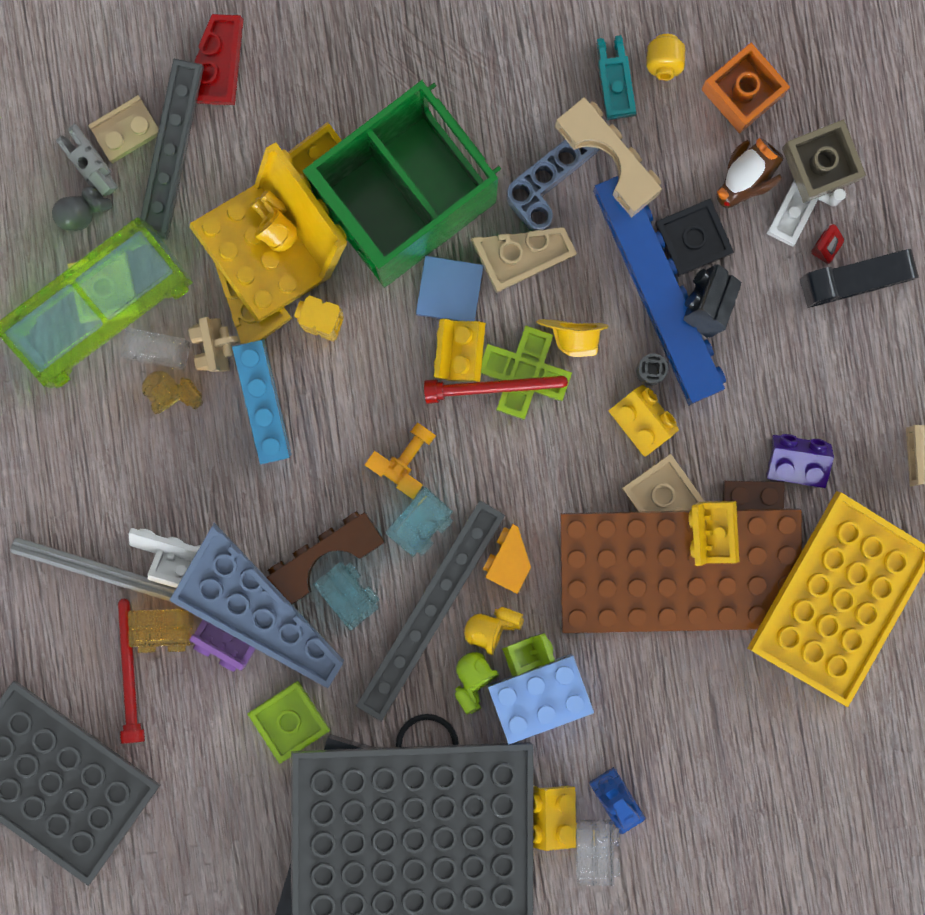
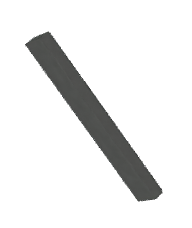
(171, 145)

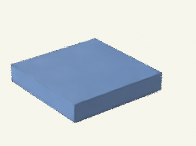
(449, 289)

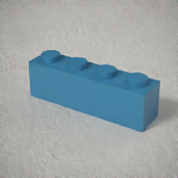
(262, 401)

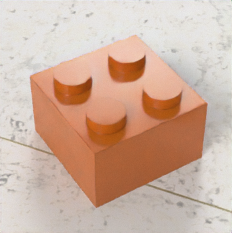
(745, 87)

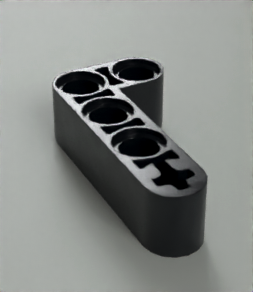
(858, 278)

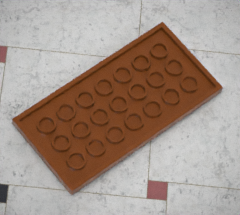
(641, 576)

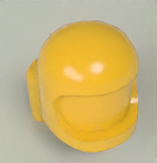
(275, 227)
(486, 630)

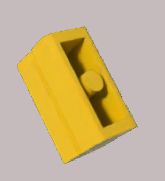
(319, 317)

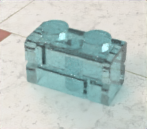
(347, 595)

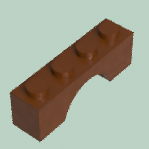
(356, 537)

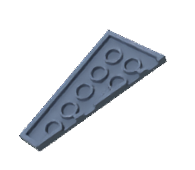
(240, 600)

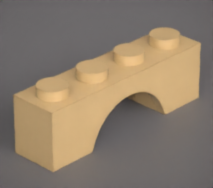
(586, 128)

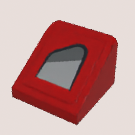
(828, 244)

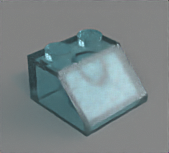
(420, 523)

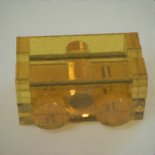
(160, 628)

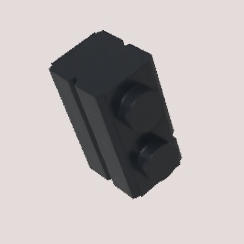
(712, 300)

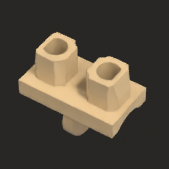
(216, 345)

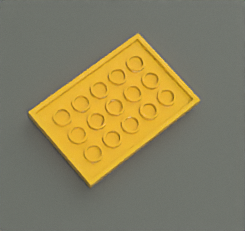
(841, 599)

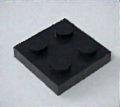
(694, 237)

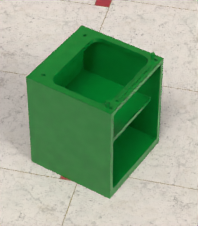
(402, 184)

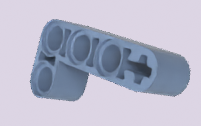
(537, 189)

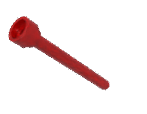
(436, 391)
(132, 729)

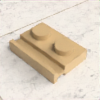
(124, 129)

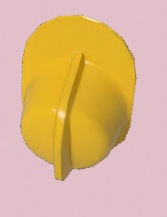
(575, 338)

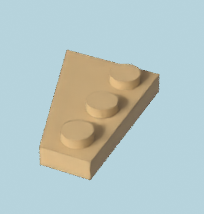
(522, 255)

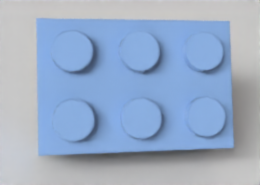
(540, 699)

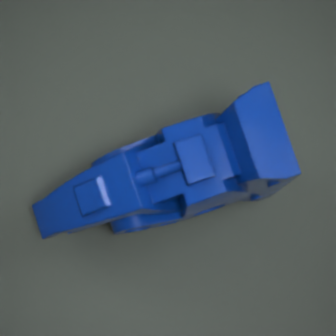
(617, 800)

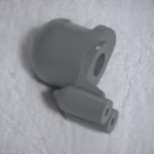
(77, 211)

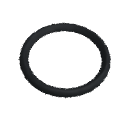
(413, 720)

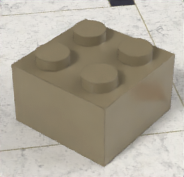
(823, 161)

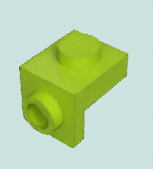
(529, 654)

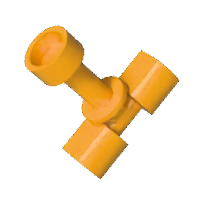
(397, 469)

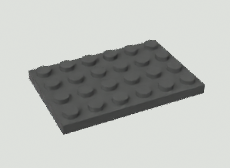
(64, 785)

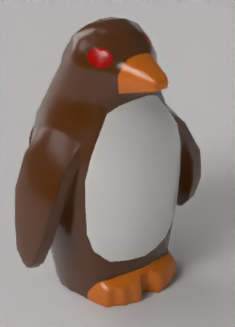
(750, 173)

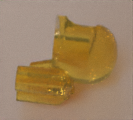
(165, 392)

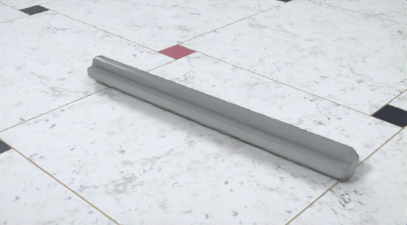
(91, 568)

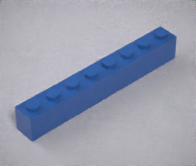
(661, 296)

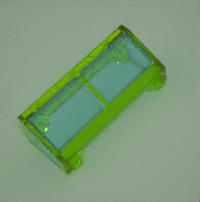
(93, 302)

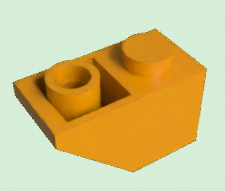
(511, 561)

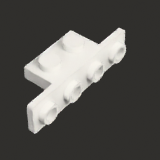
(171, 555)

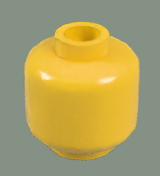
(666, 56)

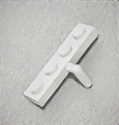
(794, 214)

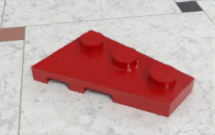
(220, 57)

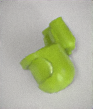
(474, 674)

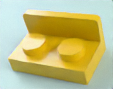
(459, 350)

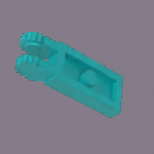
(616, 81)

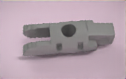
(88, 161)

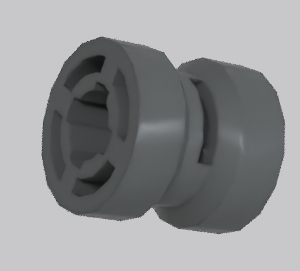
(647, 371)

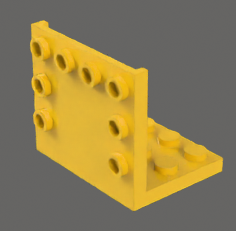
(257, 273)

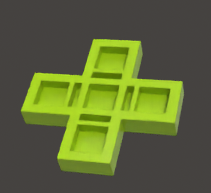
(525, 363)

